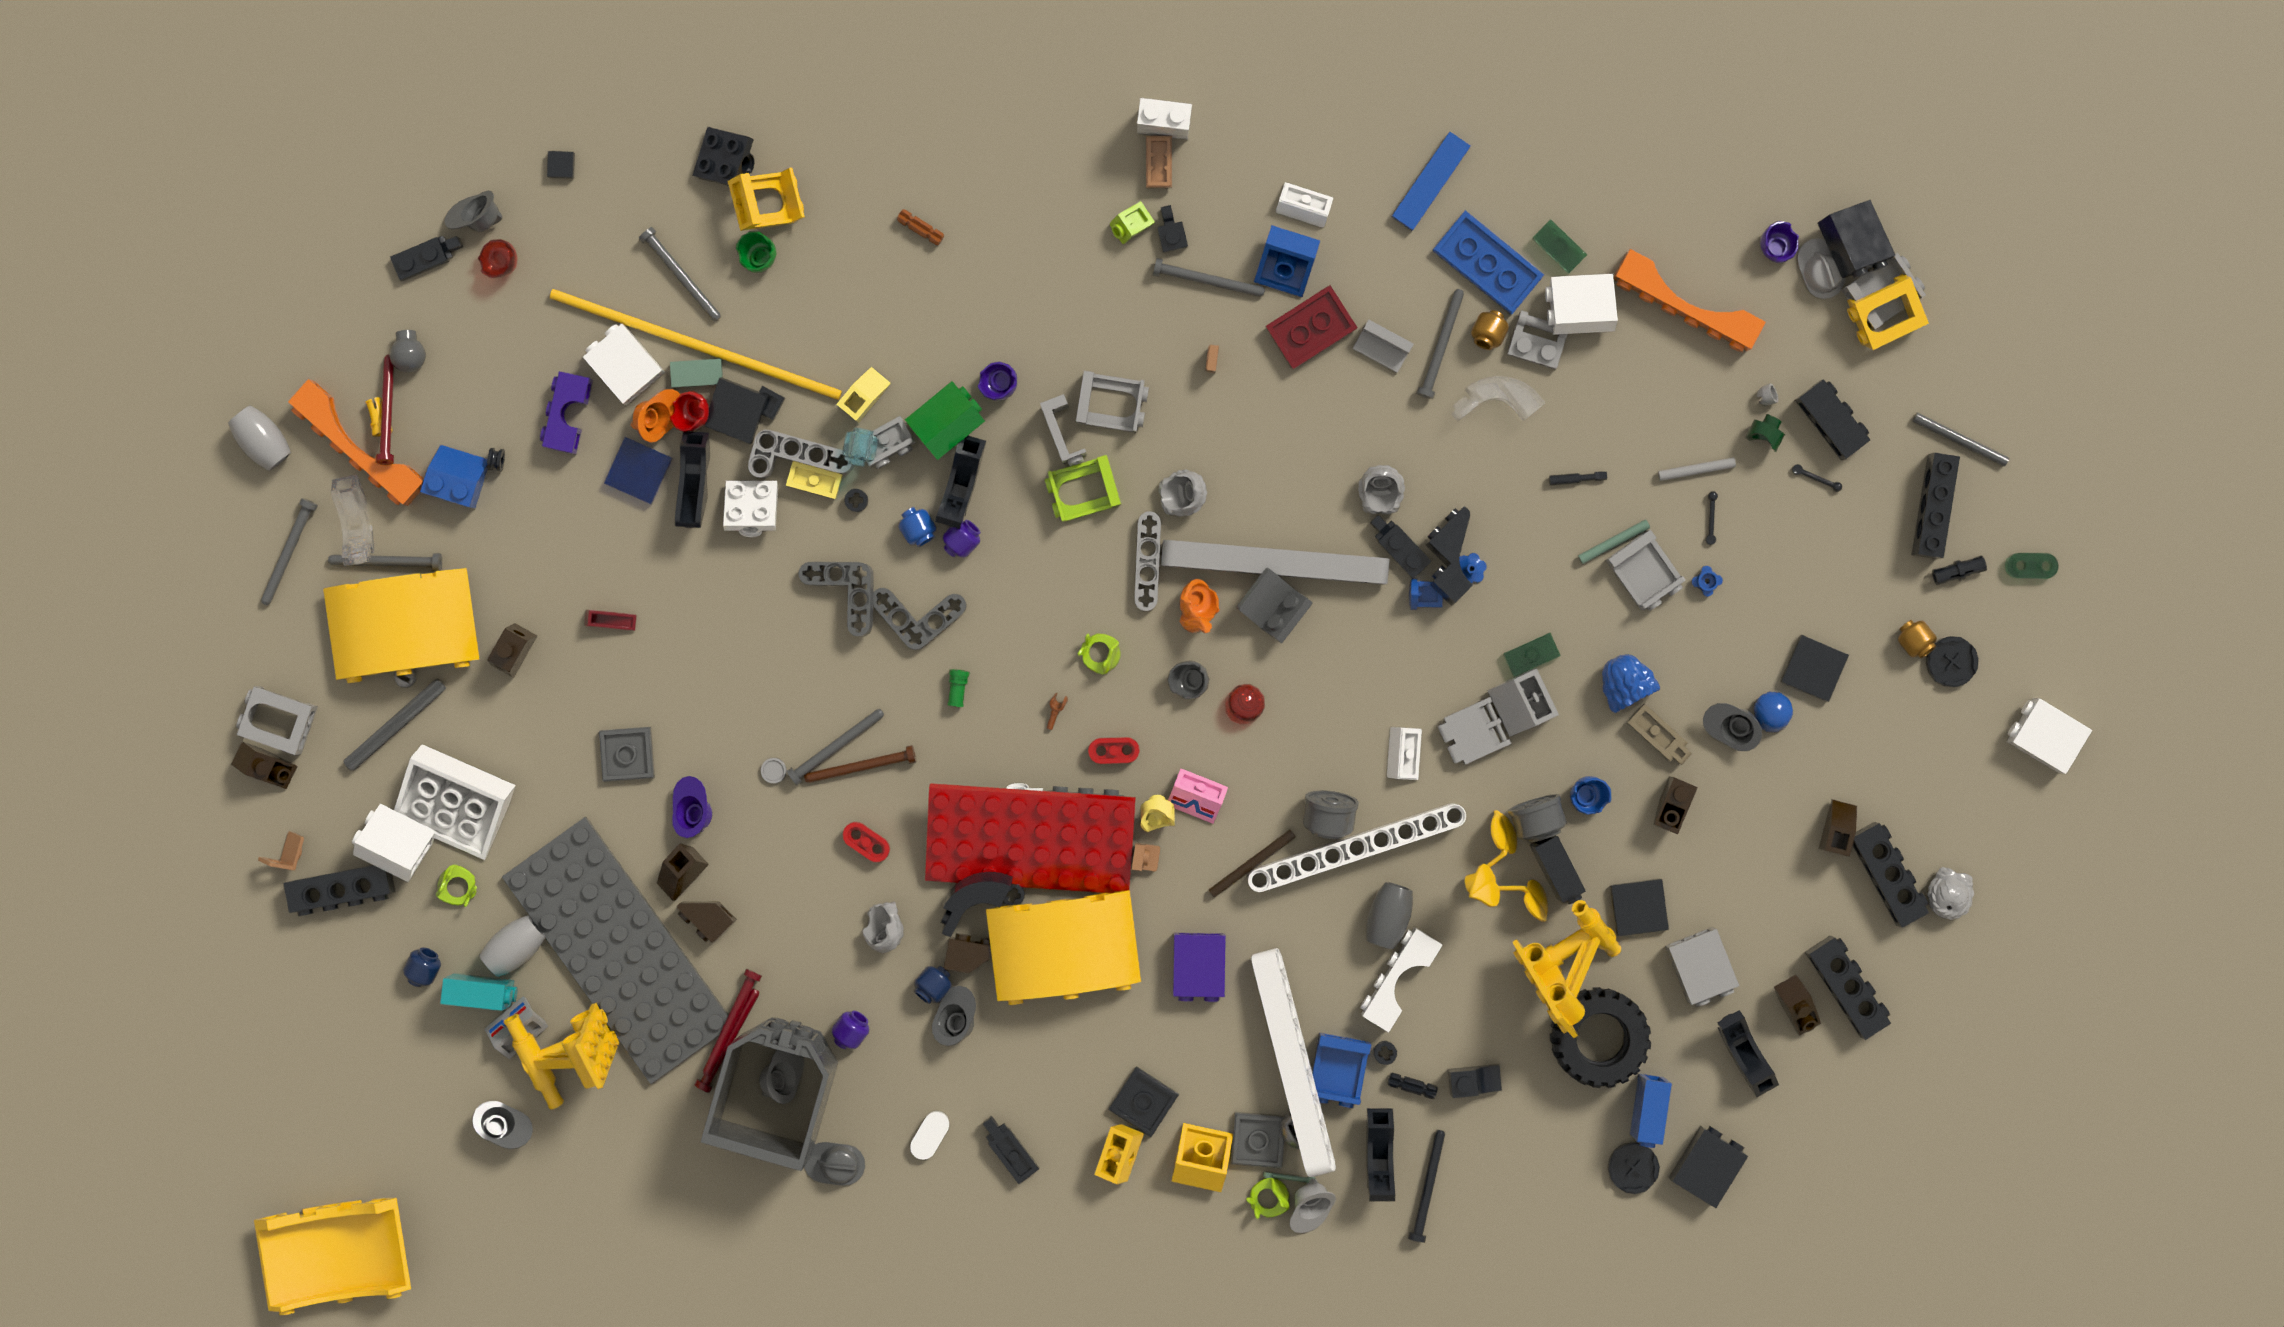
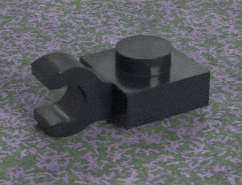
(1171, 234)

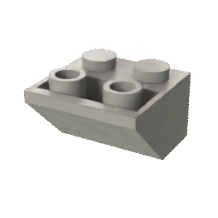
(1523, 702)

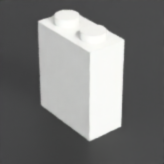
(1164, 118)
(1582, 304)
(623, 363)
(2048, 735)
(393, 842)

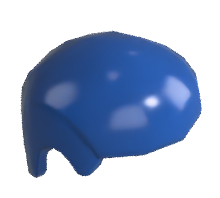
(1773, 711)
(1590, 795)

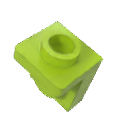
(1131, 222)

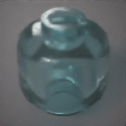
(860, 446)

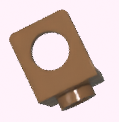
(290, 855)

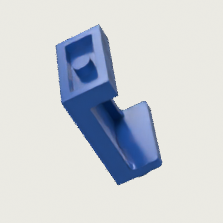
(1340, 1069)

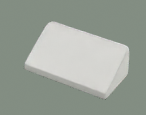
(1304, 205)
(1404, 753)

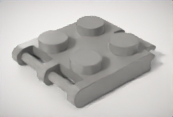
(1473, 732)

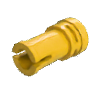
(375, 416)

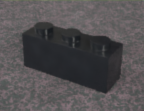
(1833, 419)

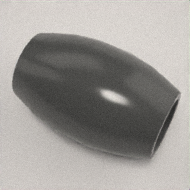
(1389, 915)

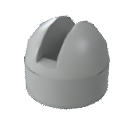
(1768, 394)
(402, 683)

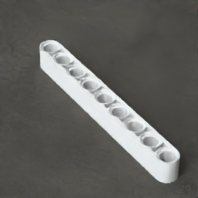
(1369, 847)
(1293, 1062)

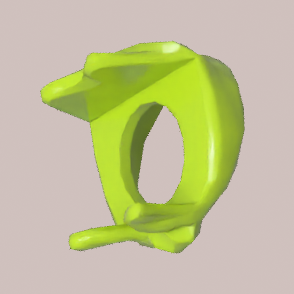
(1112, 658)
(449, 873)
(1278, 1189)

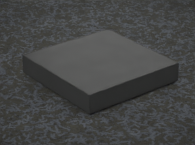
(626, 754)
(1257, 1140)

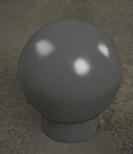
(407, 352)

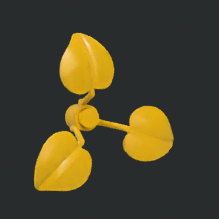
(1483, 883)

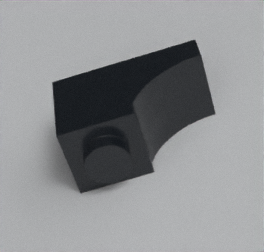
(1474, 1080)

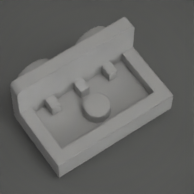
(892, 439)

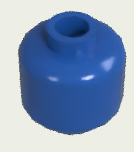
(917, 526)

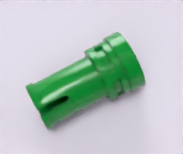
(957, 680)

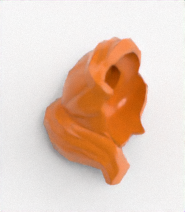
(1198, 606)

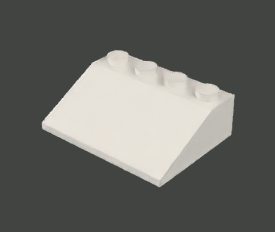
(454, 800)

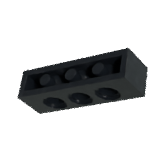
(1935, 505)
(299, 898)
(1916, 903)
(1821, 957)

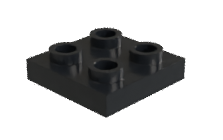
(723, 156)

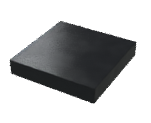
(736, 410)
(1814, 668)
(1639, 907)
(1143, 1101)

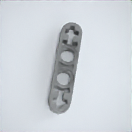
(1147, 561)

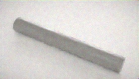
(1696, 469)

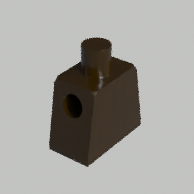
(511, 649)

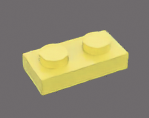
(814, 480)

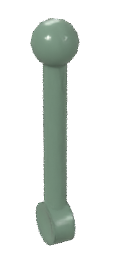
(1266, 1174)

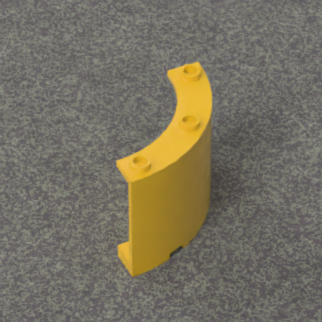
(401, 624)
(1063, 947)
(332, 1254)

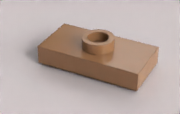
(1158, 161)

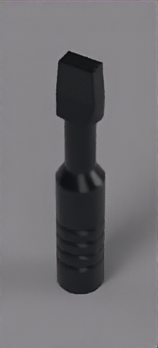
(1576, 478)

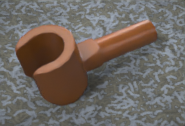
(1056, 707)

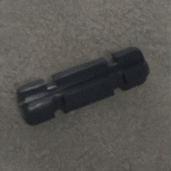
(1412, 1085)

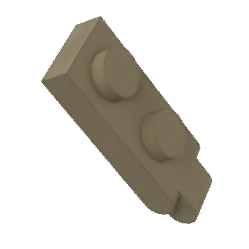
(1659, 734)

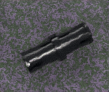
(1959, 570)

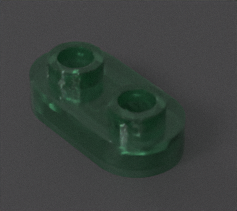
(2032, 565)

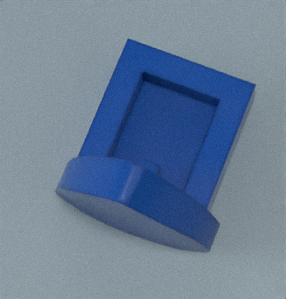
(1423, 595)

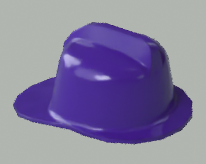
(690, 807)

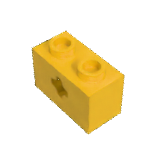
(1119, 1154)

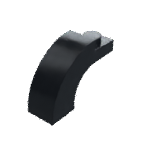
(973, 890)

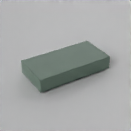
(695, 373)

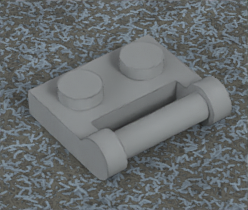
(1535, 348)

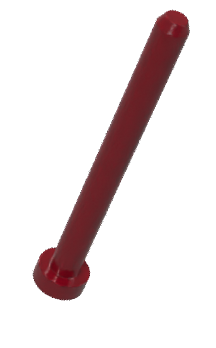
(384, 456)
(731, 1021)
(704, 1083)

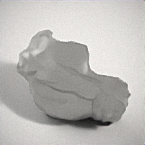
(1381, 490)
(1182, 493)
(1950, 890)
(883, 928)

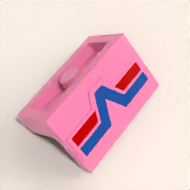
(1197, 796)

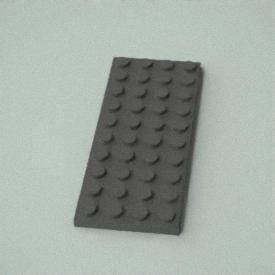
(617, 949)

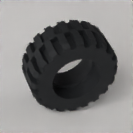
(1629, 1057)

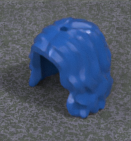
(1627, 682)

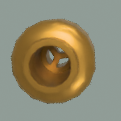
(1489, 330)
(1917, 638)

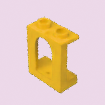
(745, 203)
(1861, 308)

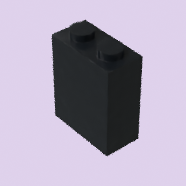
(1856, 240)
(1558, 869)
(1709, 1165)

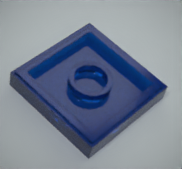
(638, 470)

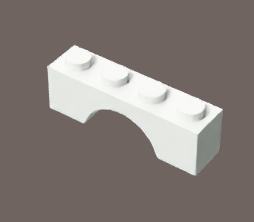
(1417, 950)

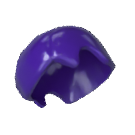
(1779, 242)
(997, 381)

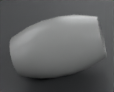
(259, 438)
(512, 946)

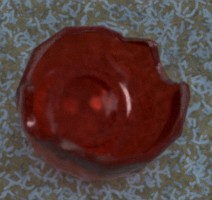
(498, 259)
(1245, 704)

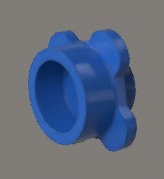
(1714, 580)

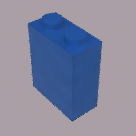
(1650, 1110)

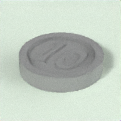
(773, 770)

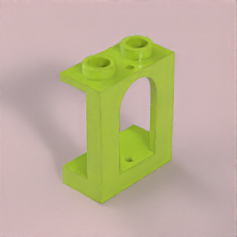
(1063, 475)

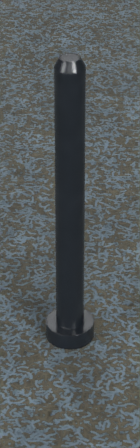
(1417, 1234)

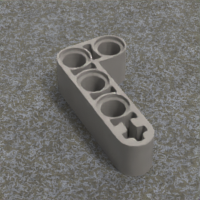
(803, 455)

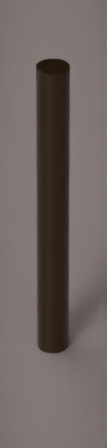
(1252, 863)

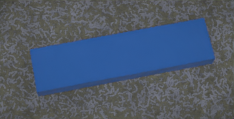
(1431, 181)

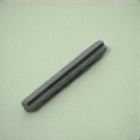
(393, 725)

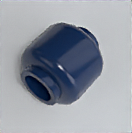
(422, 967)
(932, 984)

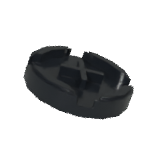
(1952, 661)
(1633, 1168)

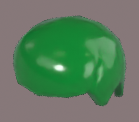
(756, 251)

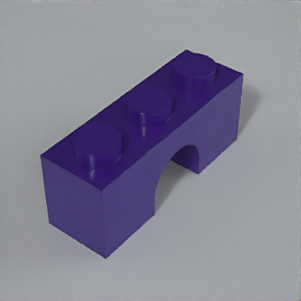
(567, 391)

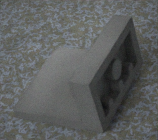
(1274, 605)

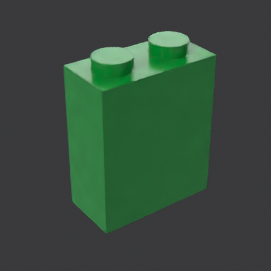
(946, 419)

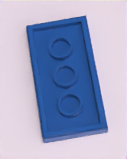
(1488, 262)

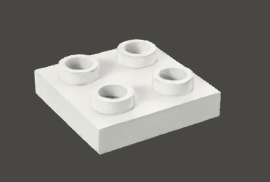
(750, 507)

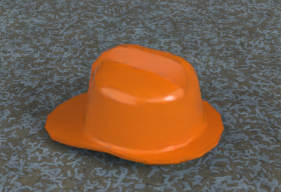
(653, 416)

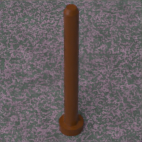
(908, 755)

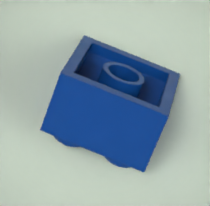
(1287, 261)
(455, 476)

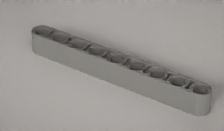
(1280, 561)

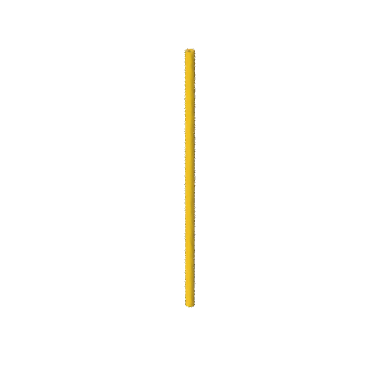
(695, 344)

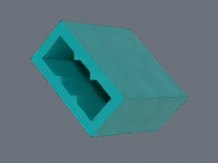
(478, 992)

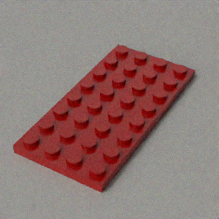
(1032, 836)

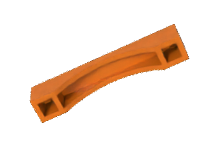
(1641, 275)
(319, 408)

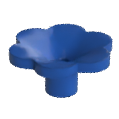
(1478, 565)

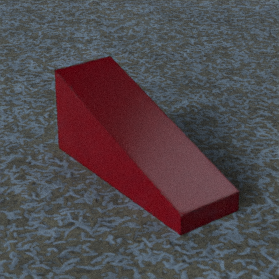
(610, 620)

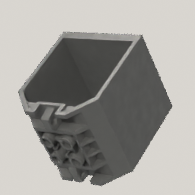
(759, 1144)

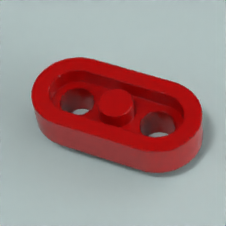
(1113, 750)
(865, 843)

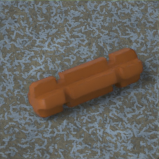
(920, 227)

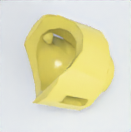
(1156, 813)

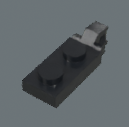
(424, 256)
(1400, 547)
(1010, 1150)

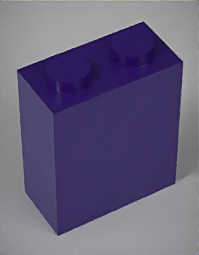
(1199, 966)

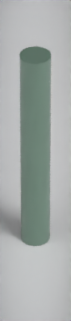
(1614, 541)

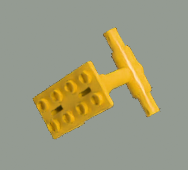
(1544, 965)
(587, 1051)

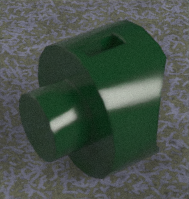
(1767, 431)

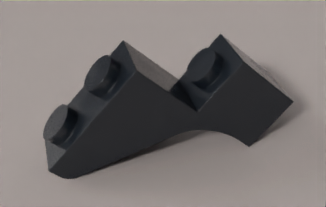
(693, 479)
(1447, 546)

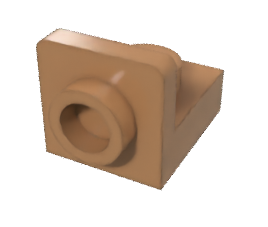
(1145, 857)

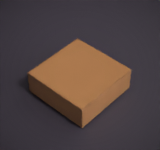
(1212, 358)

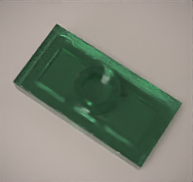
(1559, 246)
(1531, 654)

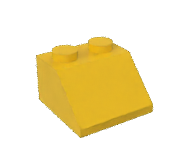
(1202, 1157)

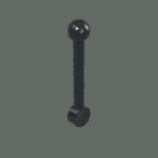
(1798, 469)
(1711, 539)

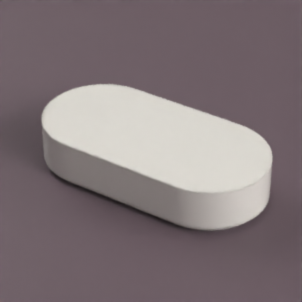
(929, 1135)

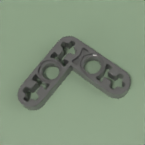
(848, 579)
(922, 625)

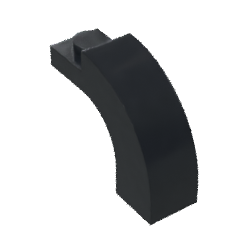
(961, 482)
(1746, 1053)
(1380, 1154)

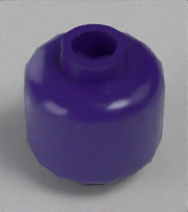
(962, 540)
(850, 1030)

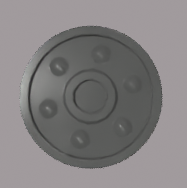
(1330, 814)
(1538, 818)

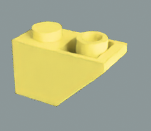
(863, 394)

